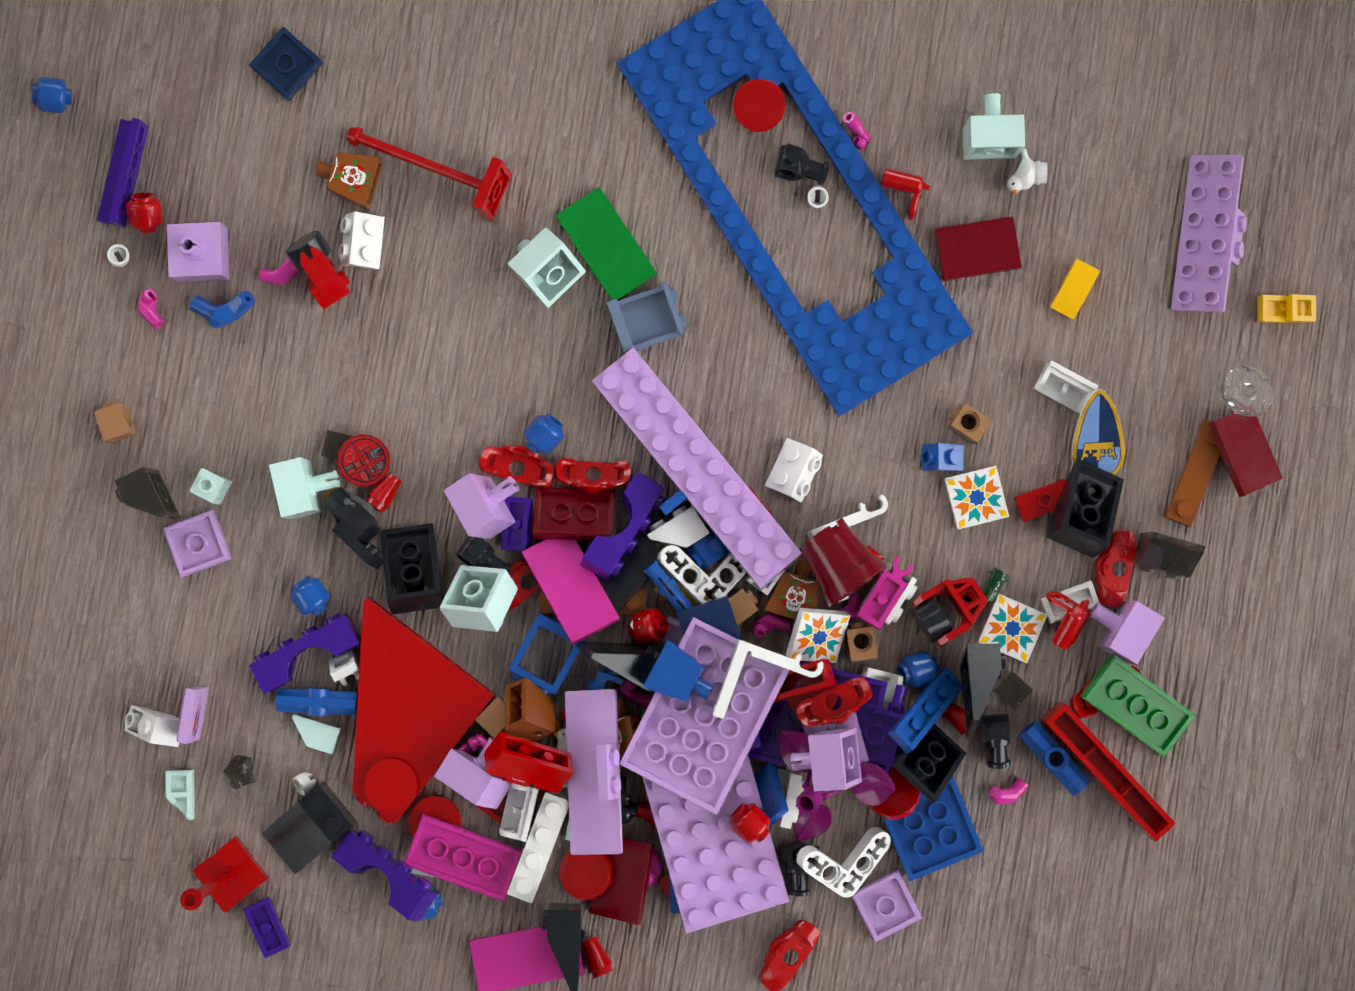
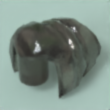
(240, 771)

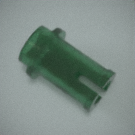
(995, 583)

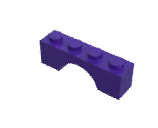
(606, 552)
(276, 668)
(408, 893)

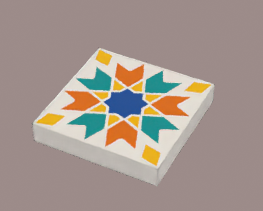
(976, 497)
(1013, 627)
(818, 634)

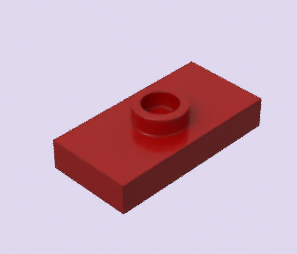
(1039, 501)

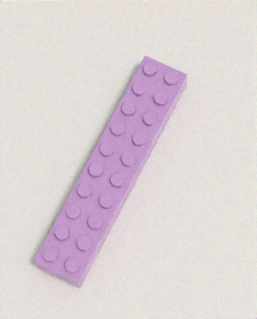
(697, 468)

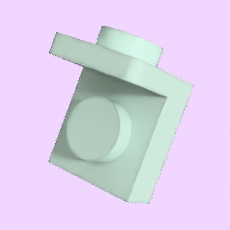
(210, 486)

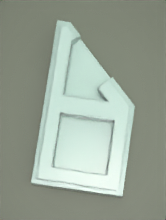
(317, 733)
(180, 791)

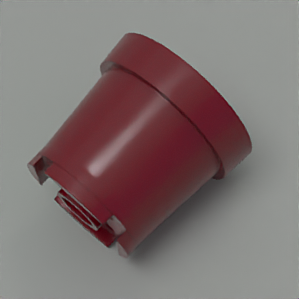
(840, 561)

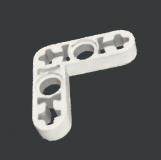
(702, 581)
(843, 873)

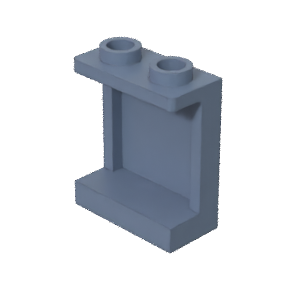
(647, 318)

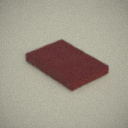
(978, 248)
(1245, 452)
(573, 514)
(629, 883)

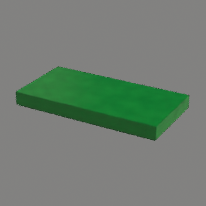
(606, 244)
(1138, 705)

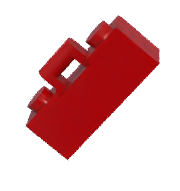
(528, 763)

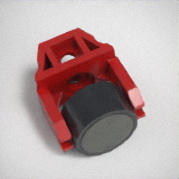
(324, 280)
(934, 621)

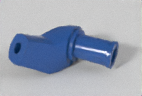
(223, 314)

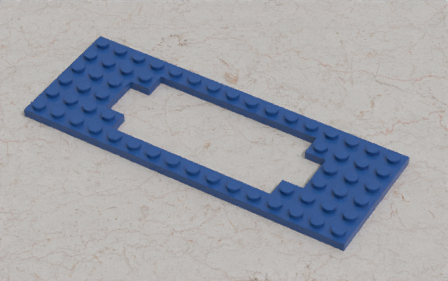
(880, 341)

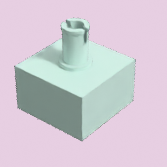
(993, 134)
(546, 266)
(299, 488)
(478, 598)

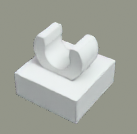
(343, 666)

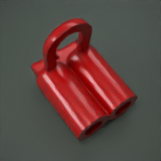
(906, 183)
(1072, 621)

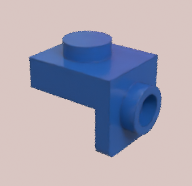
(942, 457)
(707, 551)
(601, 679)

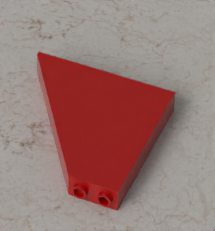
(409, 702)

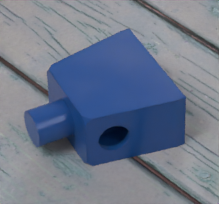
(678, 675)

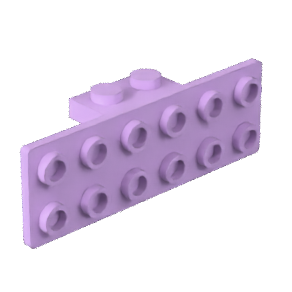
(1209, 233)
(596, 780)

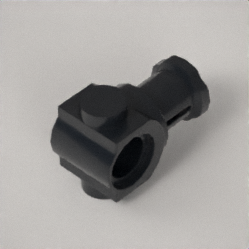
(795, 164)
(480, 553)
(996, 737)
(795, 870)

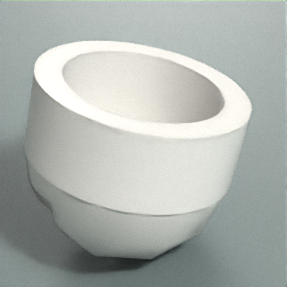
(823, 196)
(124, 254)
(303, 783)

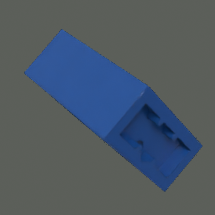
(520, 673)

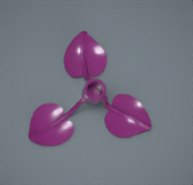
(813, 816)

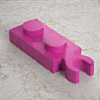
(884, 595)

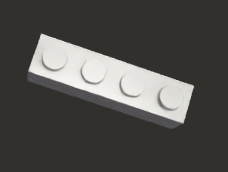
(539, 846)

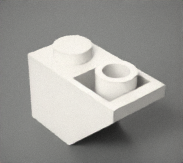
(680, 531)
(152, 726)

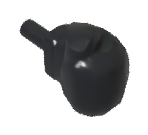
(628, 808)

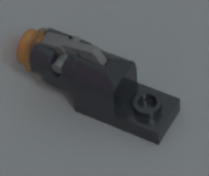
(355, 523)

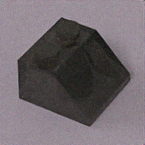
(146, 492)
(1168, 555)

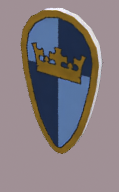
(1099, 434)

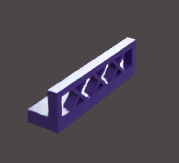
(122, 172)

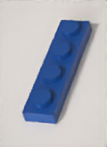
(925, 710)

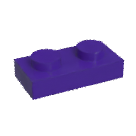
(518, 535)
(266, 927)

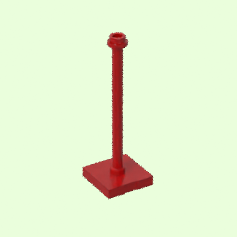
(489, 189)
(226, 877)

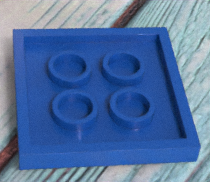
(934, 834)

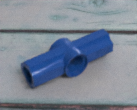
(316, 701)
(1065, 770)

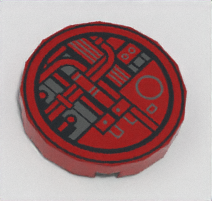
(363, 460)

